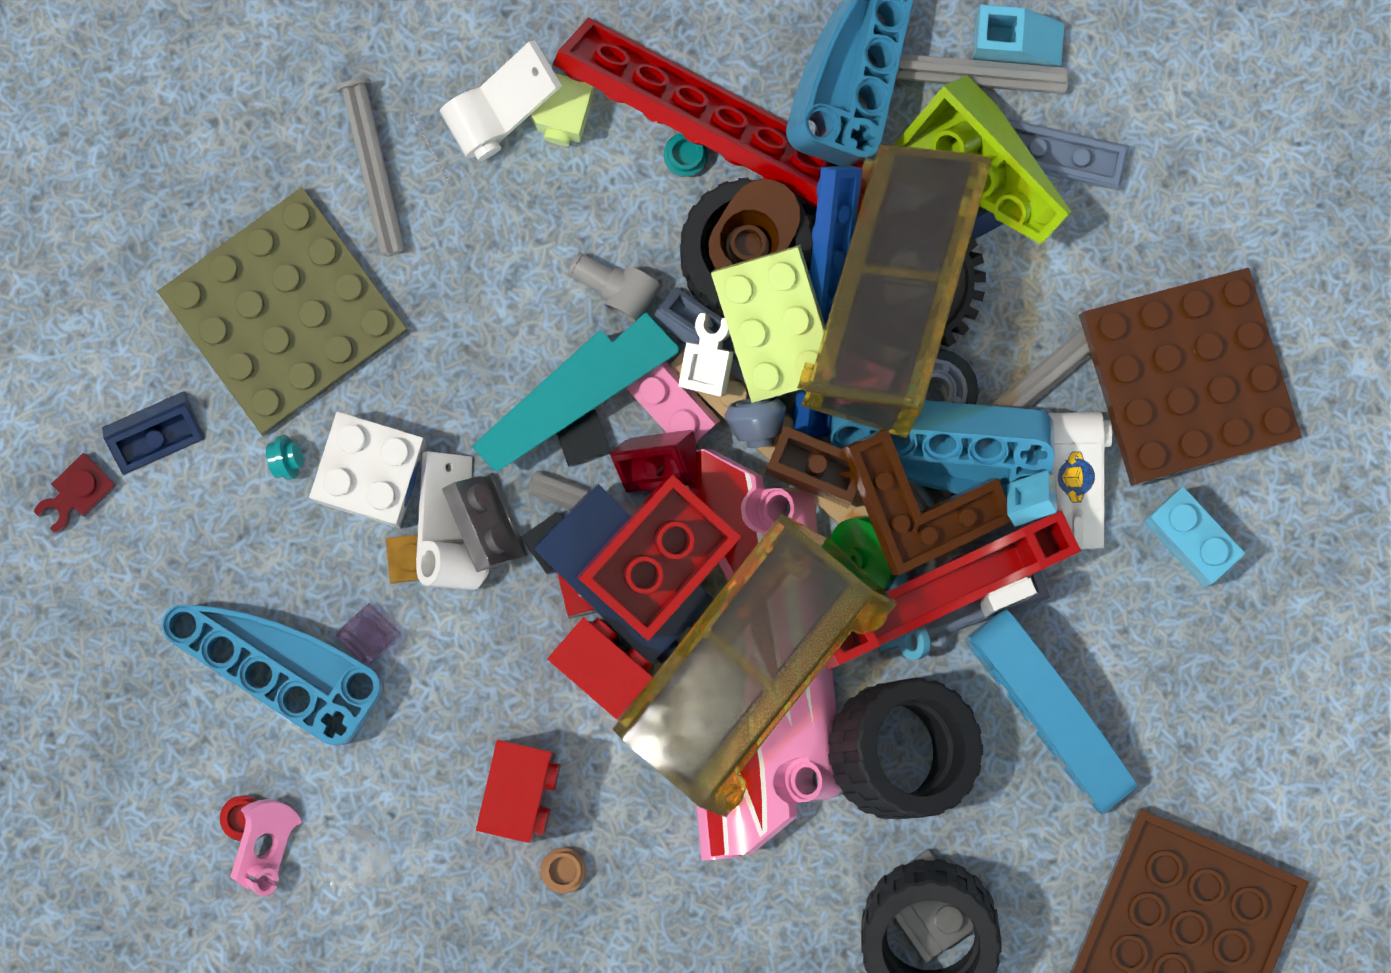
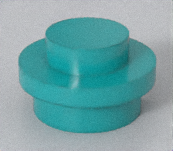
(684, 157)
(284, 458)

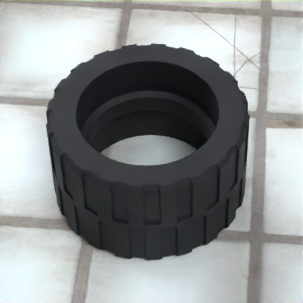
(695, 232)
(953, 737)
(930, 882)

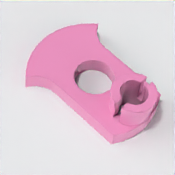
(262, 818)

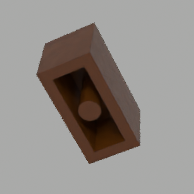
(812, 467)

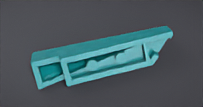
(575, 388)

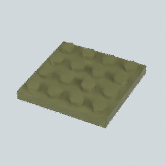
(282, 311)

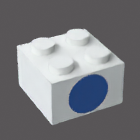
(368, 470)

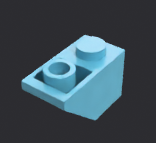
(1017, 36)

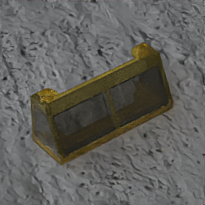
(896, 286)
(750, 661)

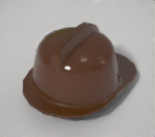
(755, 223)

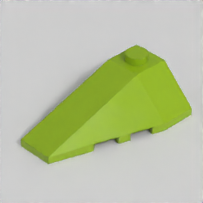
(1016, 186)

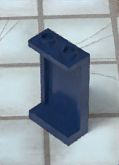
(576, 542)

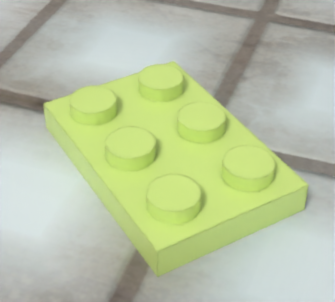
(771, 319)

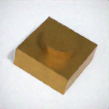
(402, 558)

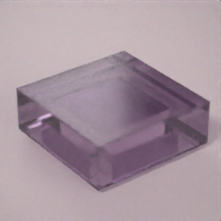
(368, 634)

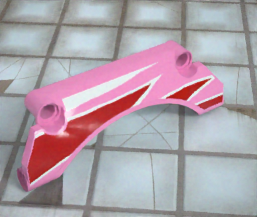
(798, 746)

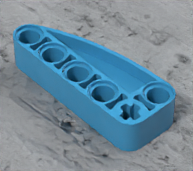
(841, 71)
(966, 444)
(294, 662)
(1052, 708)

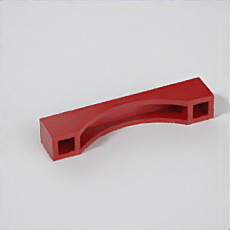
(966, 581)

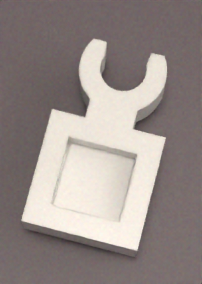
(705, 363)

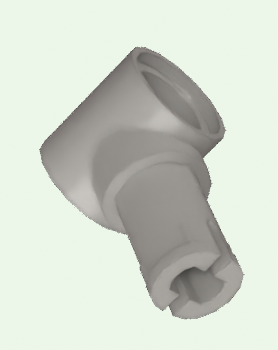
(623, 290)

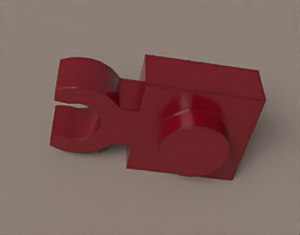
(80, 488)

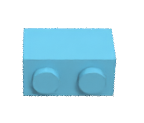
(1193, 537)

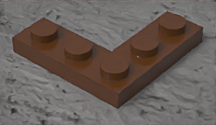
(904, 531)

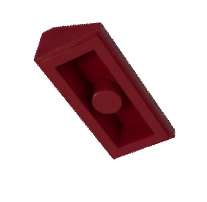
(648, 459)

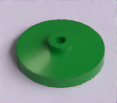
(861, 544)

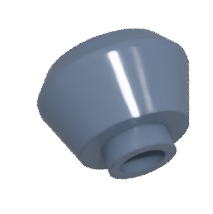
(756, 421)

